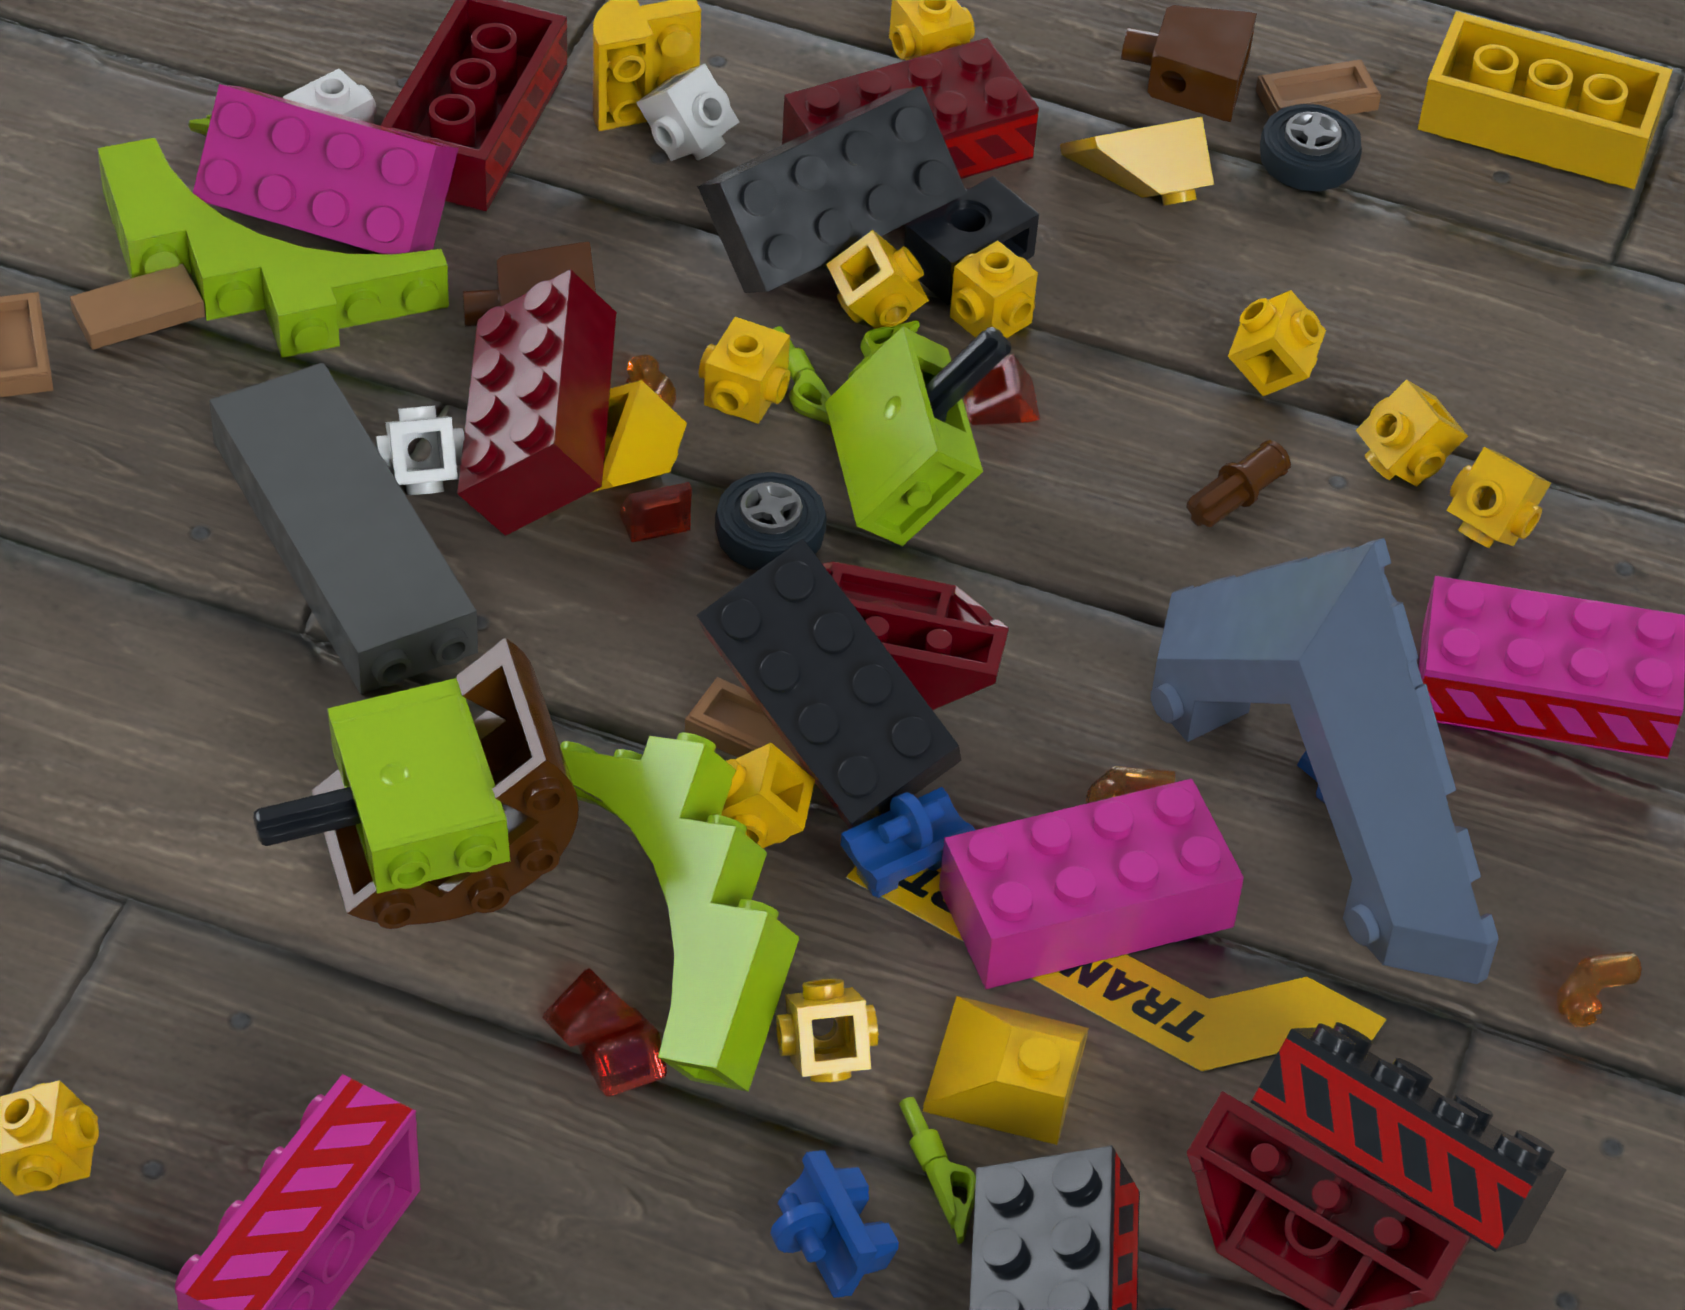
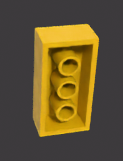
(1544, 99)

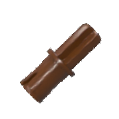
(1239, 484)

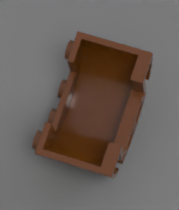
(528, 781)

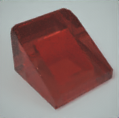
(1003, 396)
(657, 512)
(589, 1010)
(625, 1058)

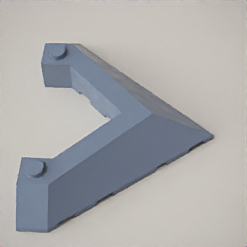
(1347, 664)

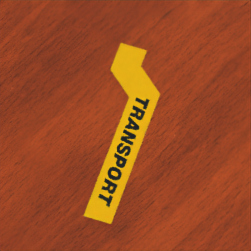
(1164, 1011)

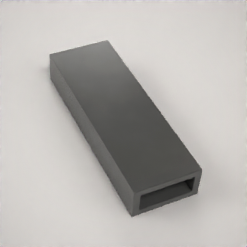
(344, 528)

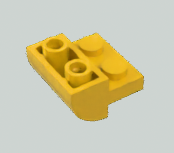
(639, 51)

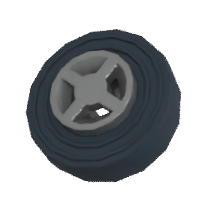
(1310, 147)
(767, 516)

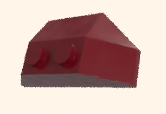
(929, 628)
(1313, 1219)

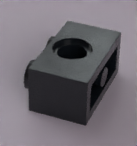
(966, 227)

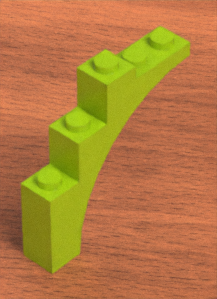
(241, 271)
(725, 945)

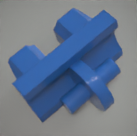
(903, 839)
(825, 1224)

